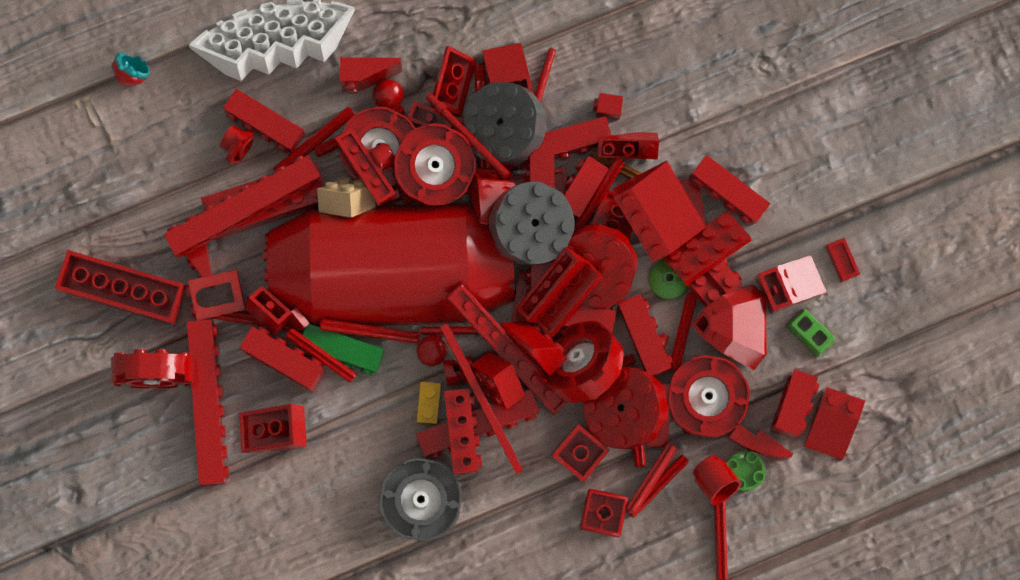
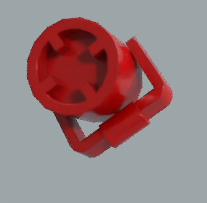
(236, 143)

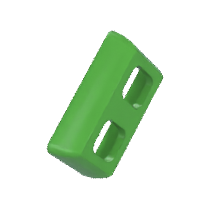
(806, 337)

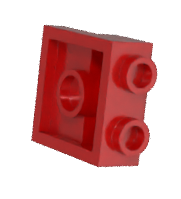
(715, 283)

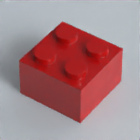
(498, 380)
(580, 452)

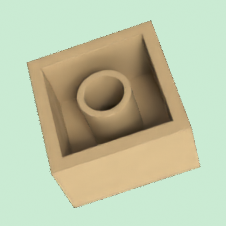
(344, 198)

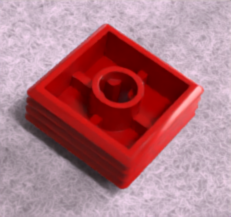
(615, 505)

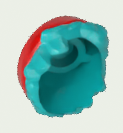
(129, 70)

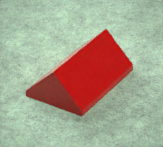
(454, 79)

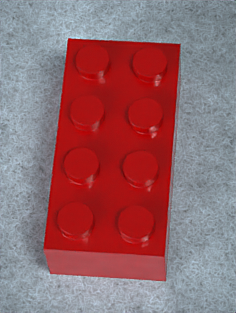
(282, 359)

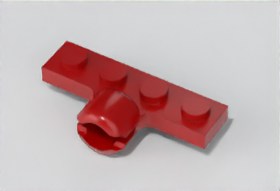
(368, 164)

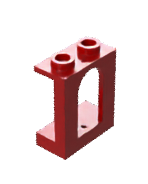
(199, 283)

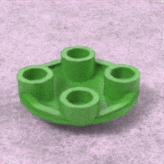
(748, 468)

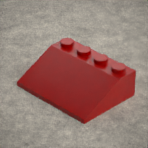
(658, 210)

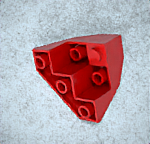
(736, 325)

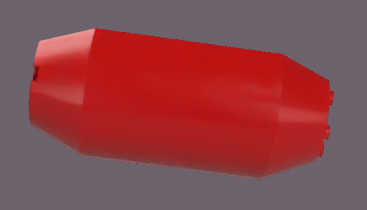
(386, 265)

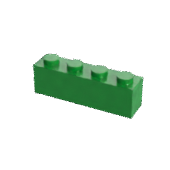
(346, 349)

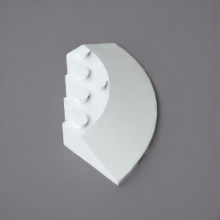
(274, 35)

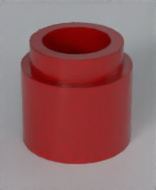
(716, 479)

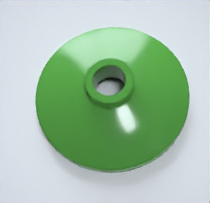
(662, 287)

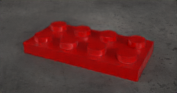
(708, 248)

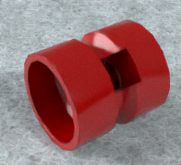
(452, 377)

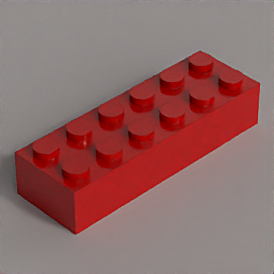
(294, 205)
(121, 287)

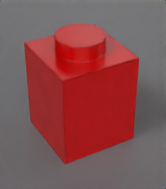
(608, 106)

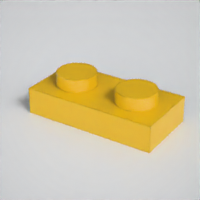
(428, 403)

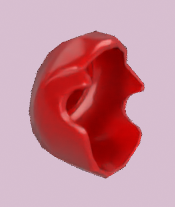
(388, 93)
(432, 350)

